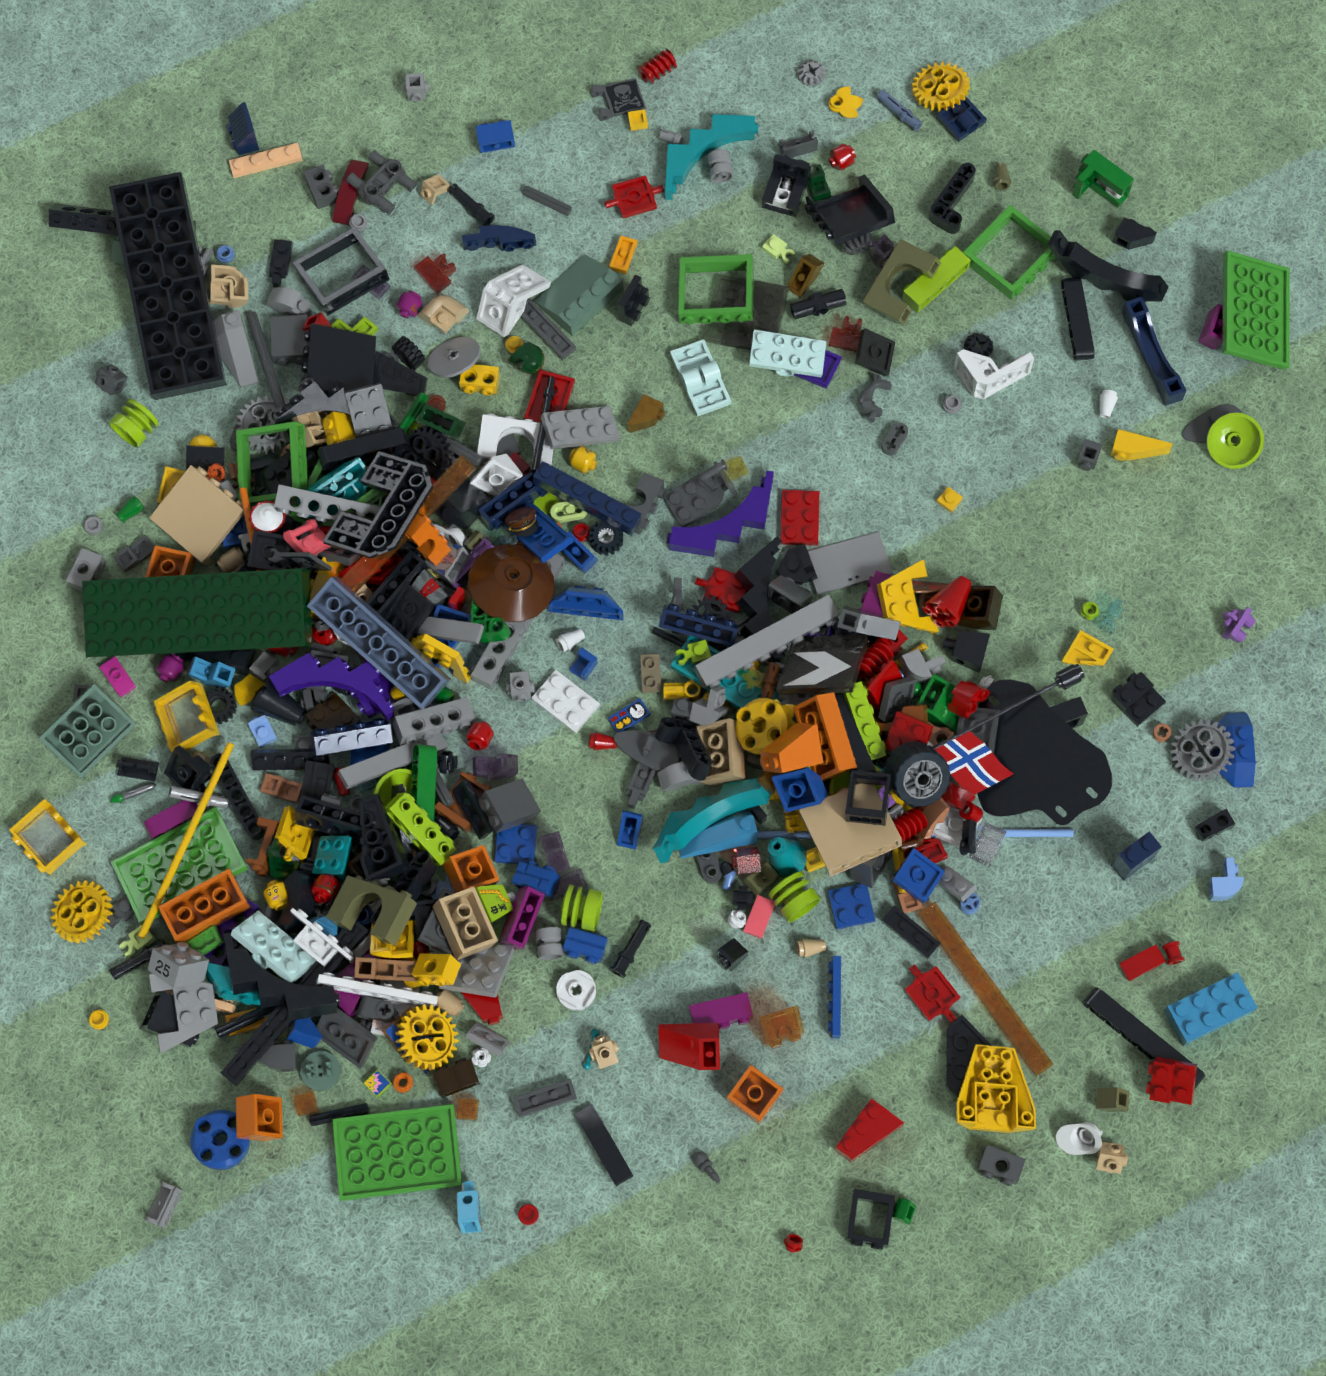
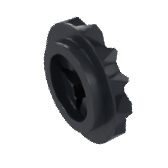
(986, 348)

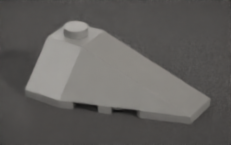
(235, 348)

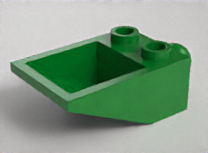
(938, 704)

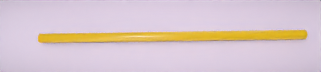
(185, 841)

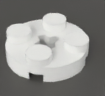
(578, 1001)

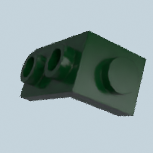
(279, 867)

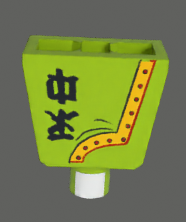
(495, 901)

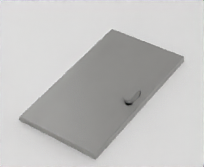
(844, 561)

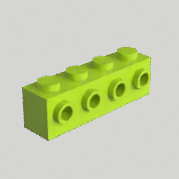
(925, 289)
(863, 716)
(419, 828)

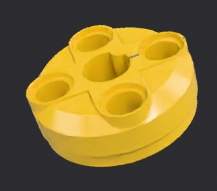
(762, 724)

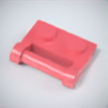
(312, 543)

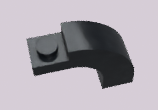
(299, 897)

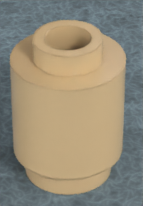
(230, 560)
(449, 1002)

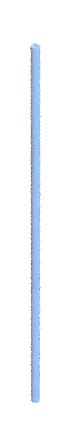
(1009, 833)

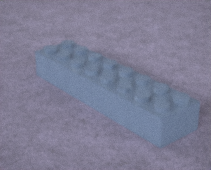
(378, 642)

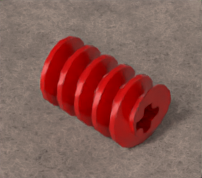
(657, 66)
(874, 658)
(910, 823)

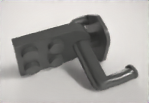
(700, 494)

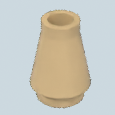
(809, 947)

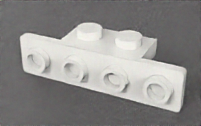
(316, 943)

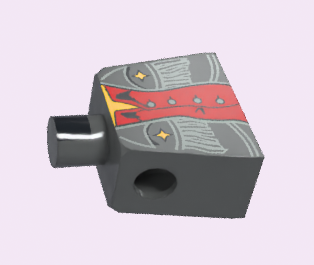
(431, 588)

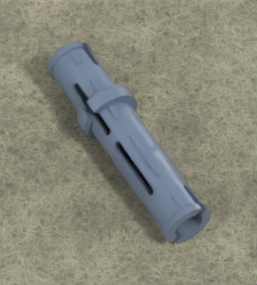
(904, 114)

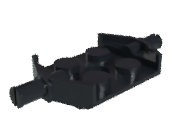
(268, 479)

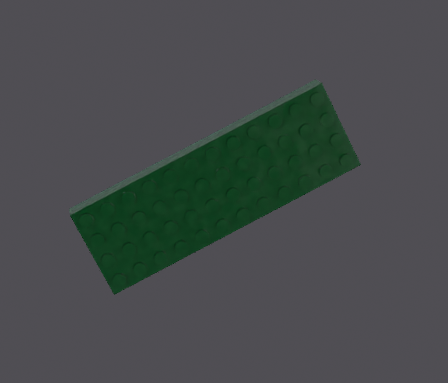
(197, 613)

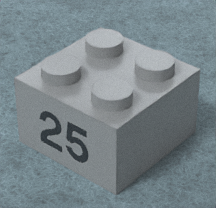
(178, 964)

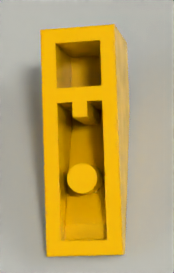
(1135, 446)

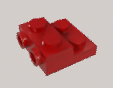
(1171, 1081)

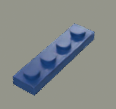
(835, 1005)

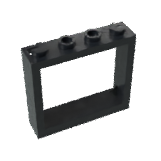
(352, 290)

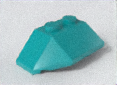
(341, 483)
(221, 982)

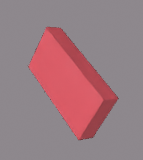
(759, 917)

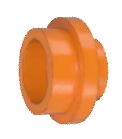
(402, 1089)

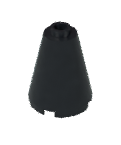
(279, 708)

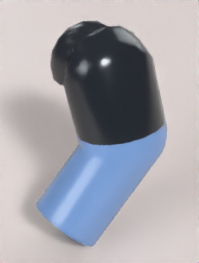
(728, 874)

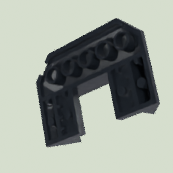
(407, 489)

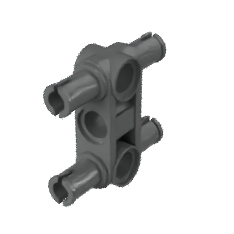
(381, 182)

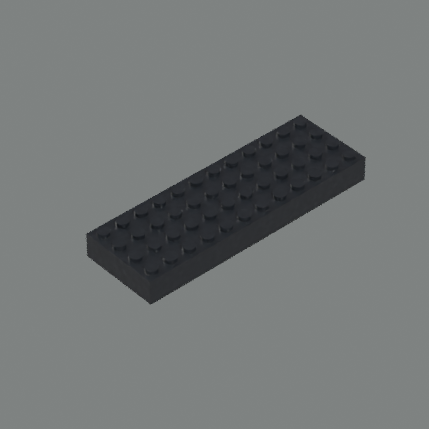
(167, 286)

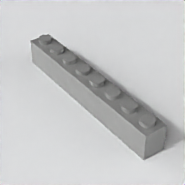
(766, 641)

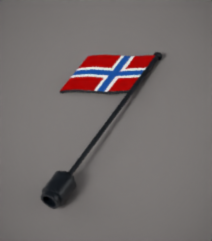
(972, 761)

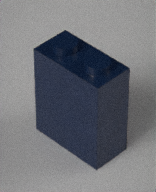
(1136, 856)

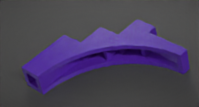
(306, 673)

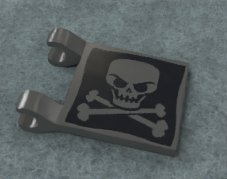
(620, 97)
(300, 560)

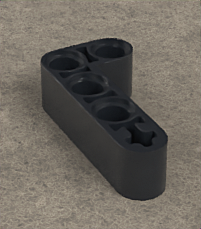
(954, 195)
(689, 744)

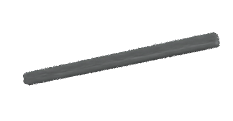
(267, 364)

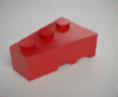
(868, 1130)

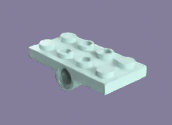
(787, 354)
(700, 377)
(272, 947)

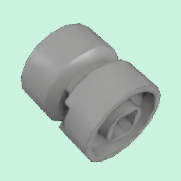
(720, 166)
(549, 943)

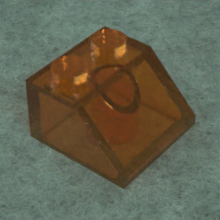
(781, 1027)

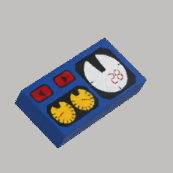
(629, 716)

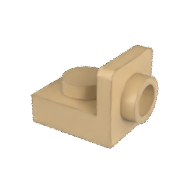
(433, 187)

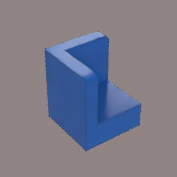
(584, 664)

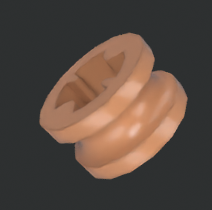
(1164, 727)

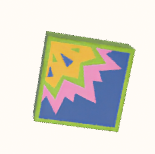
(377, 1083)

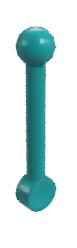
(594, 1032)

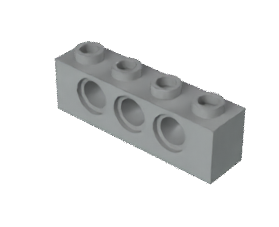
(458, 708)

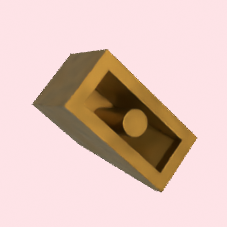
(805, 274)
(646, 414)

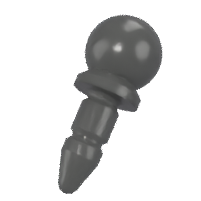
(702, 1161)

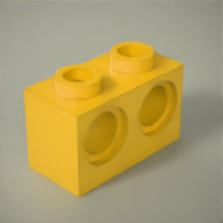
(480, 374)

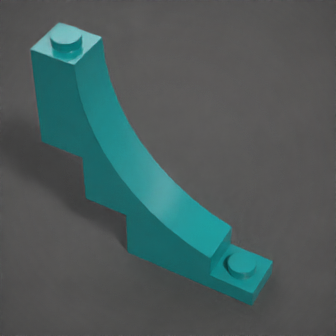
(683, 157)
(707, 810)

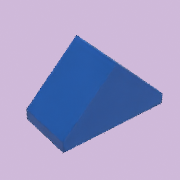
(629, 829)
(304, 1033)

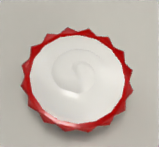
(266, 518)

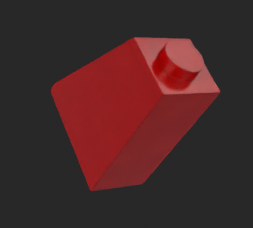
(485, 1007)

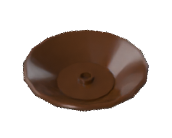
(507, 597)

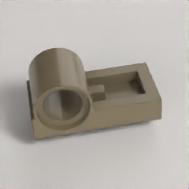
(650, 673)

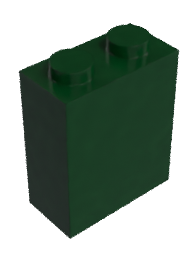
(441, 421)

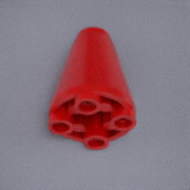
(948, 603)

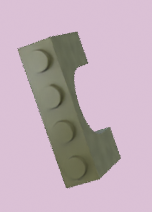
(904, 257)
(357, 893)

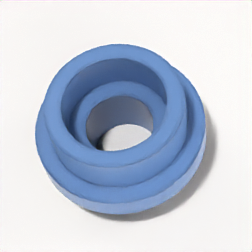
(222, 250)

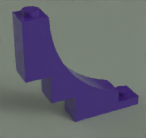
(703, 539)

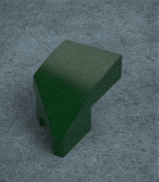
(818, 185)

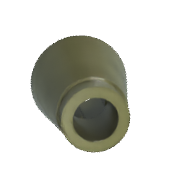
(1001, 178)

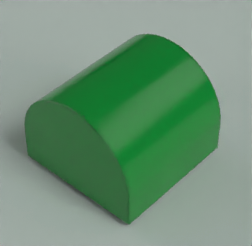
(904, 1211)

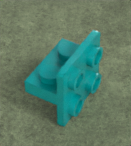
(333, 856)

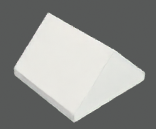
(497, 475)

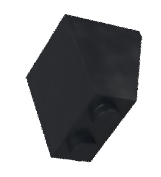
(462, 506)
(162, 1017)

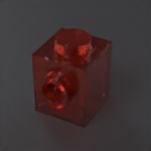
(746, 860)

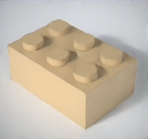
(724, 751)
(465, 923)

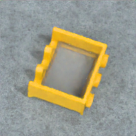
(186, 716)
(46, 837)

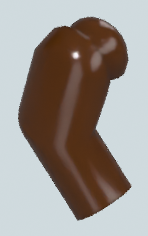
(915, 842)

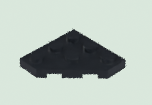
(960, 1044)

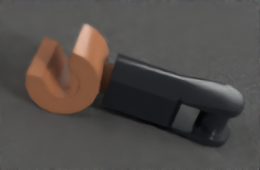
(256, 464)

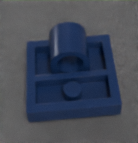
(962, 119)

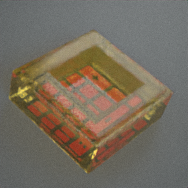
(736, 468)

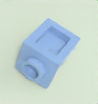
(262, 730)

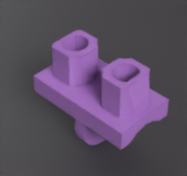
(1234, 621)

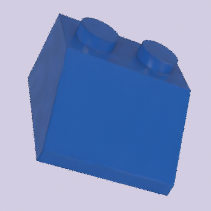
(799, 789)

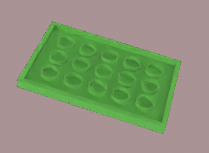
(1256, 310)
(206, 856)
(397, 1152)

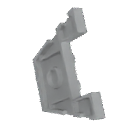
(193, 1009)

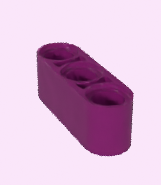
(170, 818)

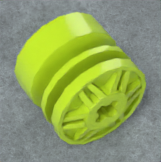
(135, 421)
(792, 893)
(581, 907)

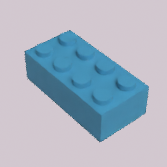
(1210, 1009)

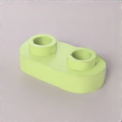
(568, 510)

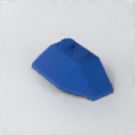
(586, 602)
(1242, 770)

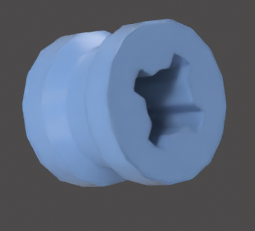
(972, 901)

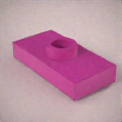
(117, 677)

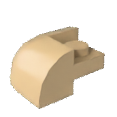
(227, 286)
(443, 312)
(313, 427)

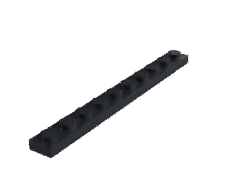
(278, 1021)

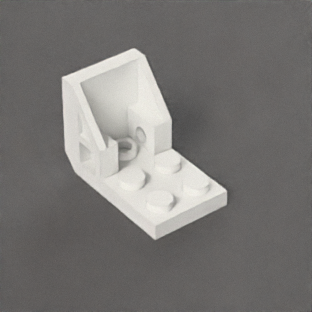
(506, 298)
(982, 384)

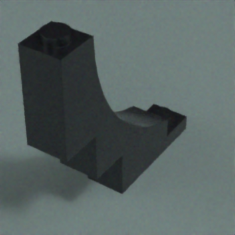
(1106, 276)
(755, 577)
(299, 1000)

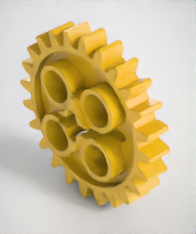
(940, 86)
(81, 912)
(423, 1018)

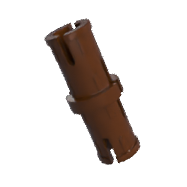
(769, 681)

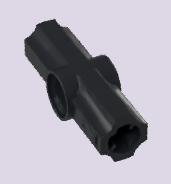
(818, 304)

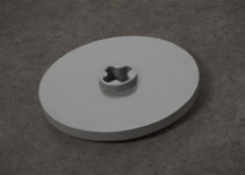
(454, 357)

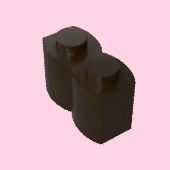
(456, 1077)

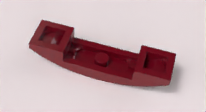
(347, 193)

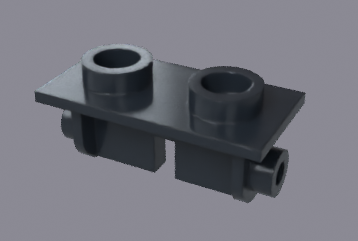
(137, 769)

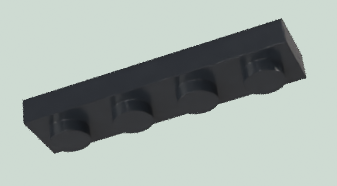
(284, 759)

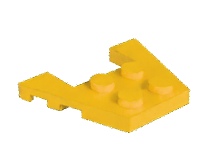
(899, 600)
(444, 654)

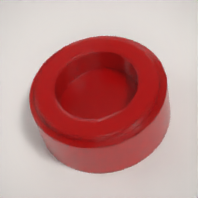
(528, 1214)

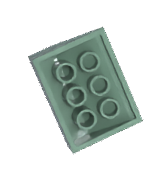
(580, 294)
(87, 729)

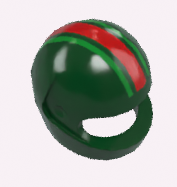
(532, 358)

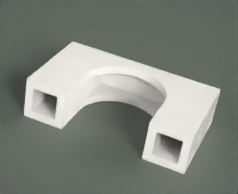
(495, 428)

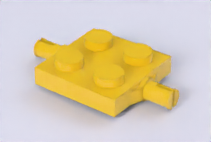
(293, 836)

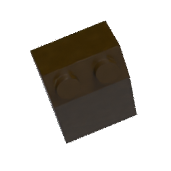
(981, 608)

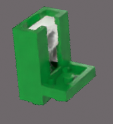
(1103, 178)

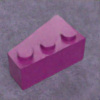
(348, 1001)

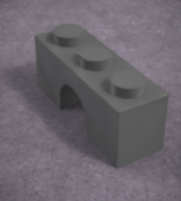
(651, 490)

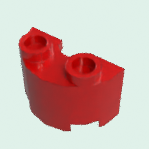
(966, 698)

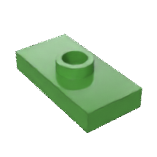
(206, 940)

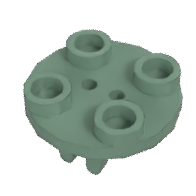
(310, 1071)

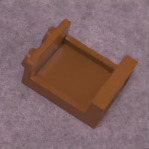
(454, 812)
(260, 865)

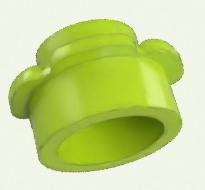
(1089, 606)

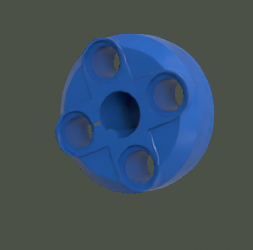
(221, 1152)

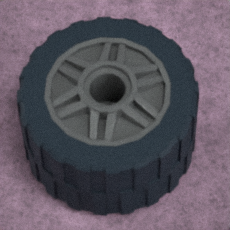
(917, 773)

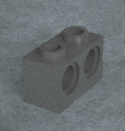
(322, 186)

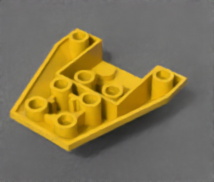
(995, 1093)

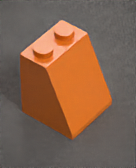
(793, 749)

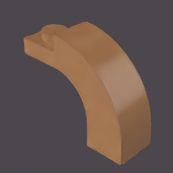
(384, 969)

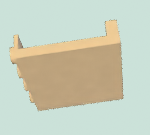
(198, 513)
(849, 843)

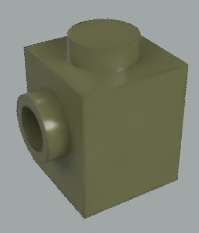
(1112, 1099)

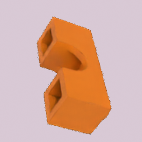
(427, 538)

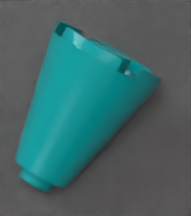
(786, 856)

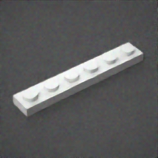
(368, 988)

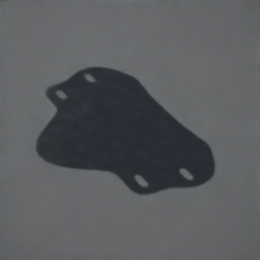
(1047, 759)

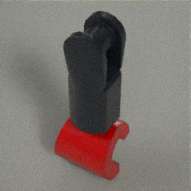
(968, 839)

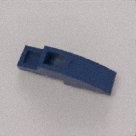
(507, 237)

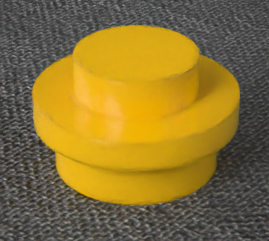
(513, 344)
(98, 1019)

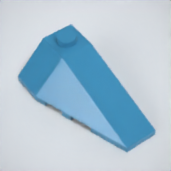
(728, 833)

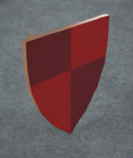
(926, 590)

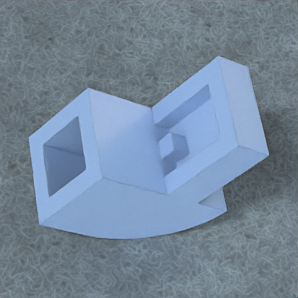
(1225, 887)

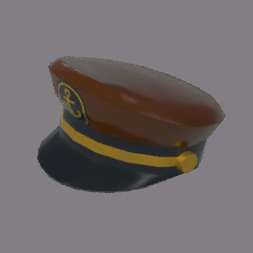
(522, 521)

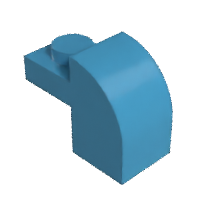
(211, 674)

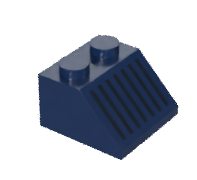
(242, 130)

